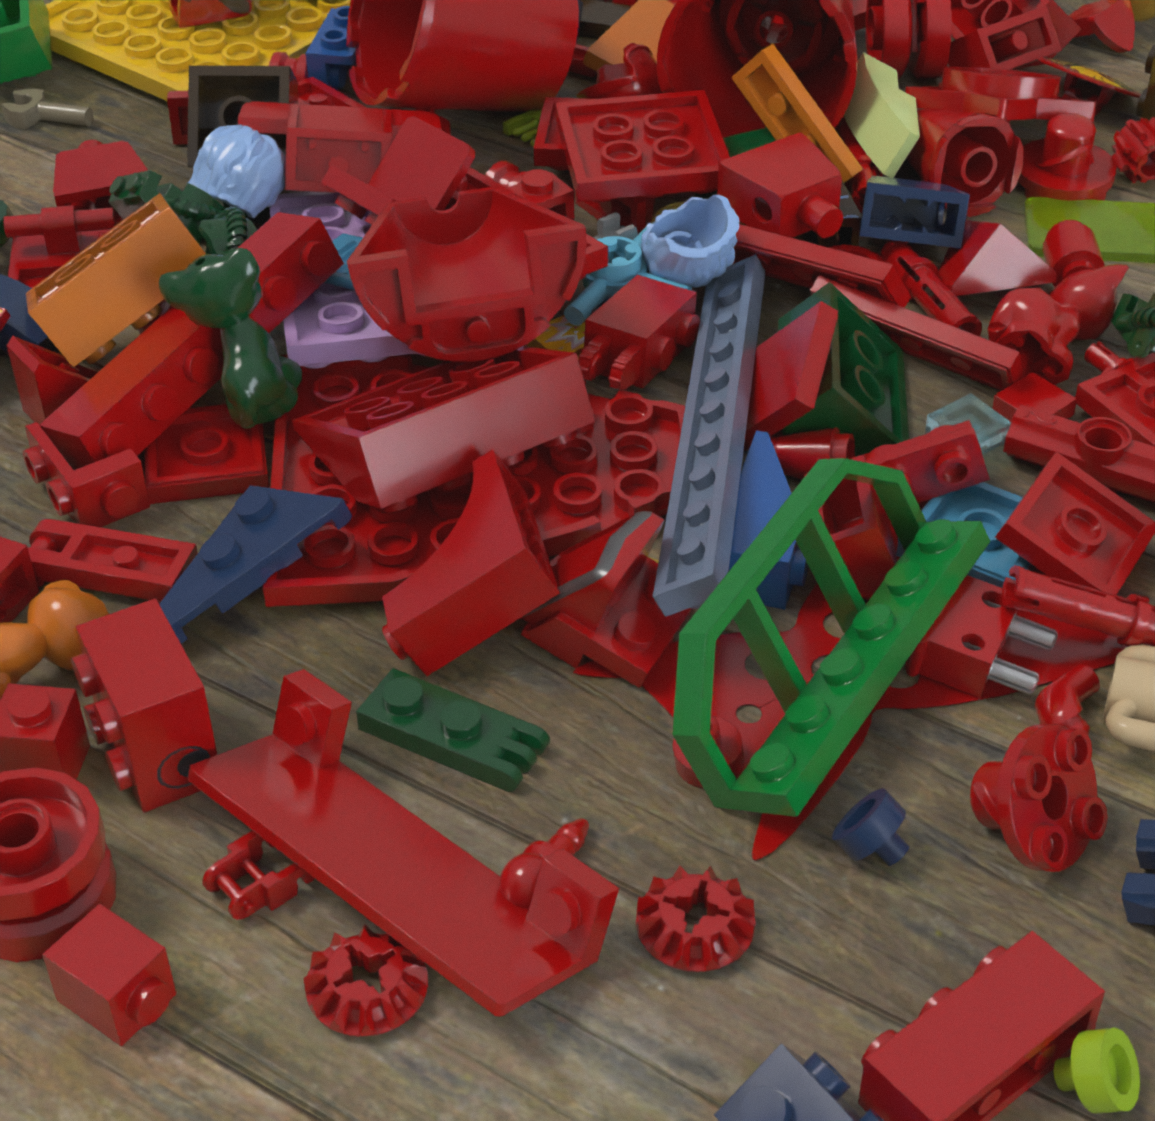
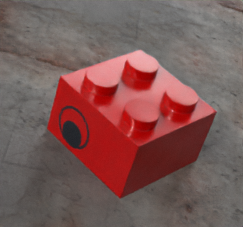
(144, 702)

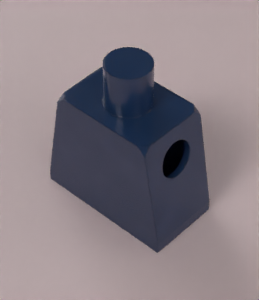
(913, 212)

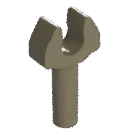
(31, 108)

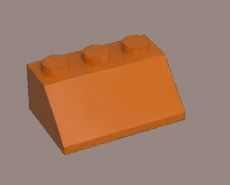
(112, 282)

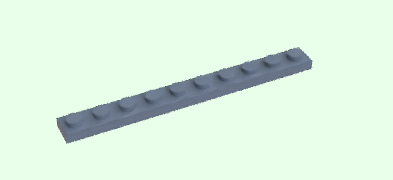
(711, 441)

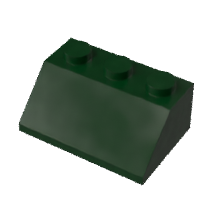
(861, 378)

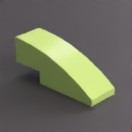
(882, 115)

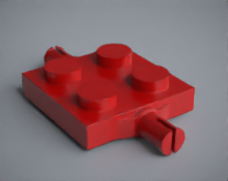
(1121, 391)

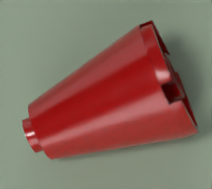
(969, 154)

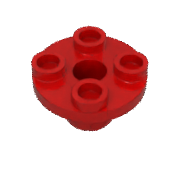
(1067, 162)
(1042, 797)

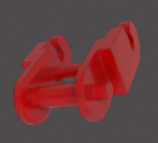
(267, 890)

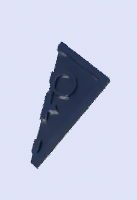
(247, 549)

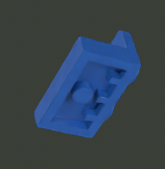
(328, 53)

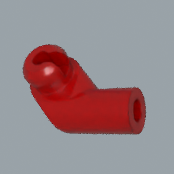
(1062, 698)

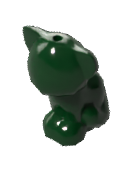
(222, 295)

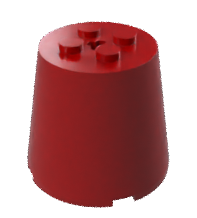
(714, 39)
(461, 52)

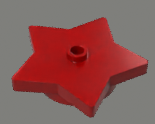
(1000, 93)

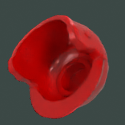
(630, 78)

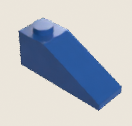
(760, 496)

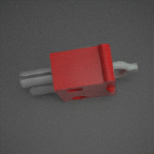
(968, 639)

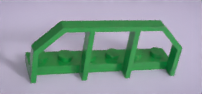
(858, 670)

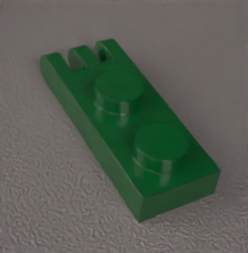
(452, 730)

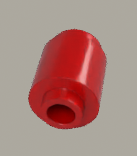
(1071, 248)

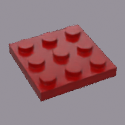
(641, 145)

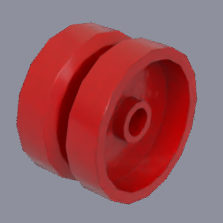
(910, 35)
(49, 860)

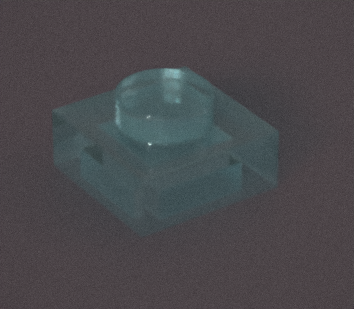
(987, 423)

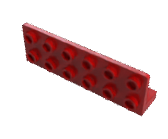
(400, 867)

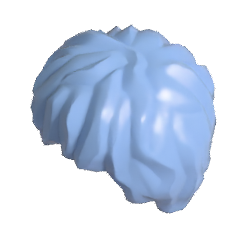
(240, 168)
(692, 241)

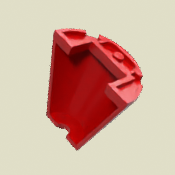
(469, 275)

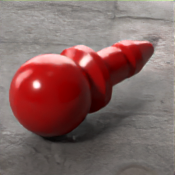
(521, 872)

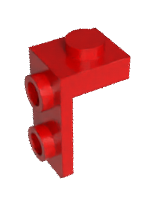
(92, 493)

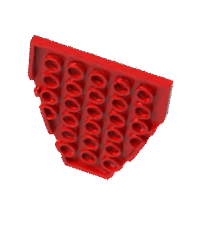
(574, 488)

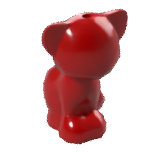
(1045, 324)

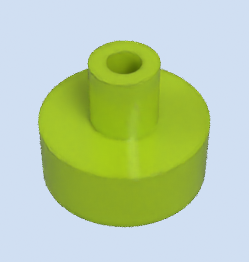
(1101, 1071)

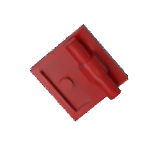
(52, 239)

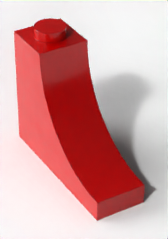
(477, 579)

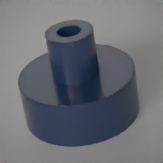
(872, 828)

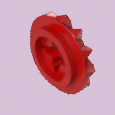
(714, 941)
(352, 1005)

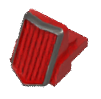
(608, 602)

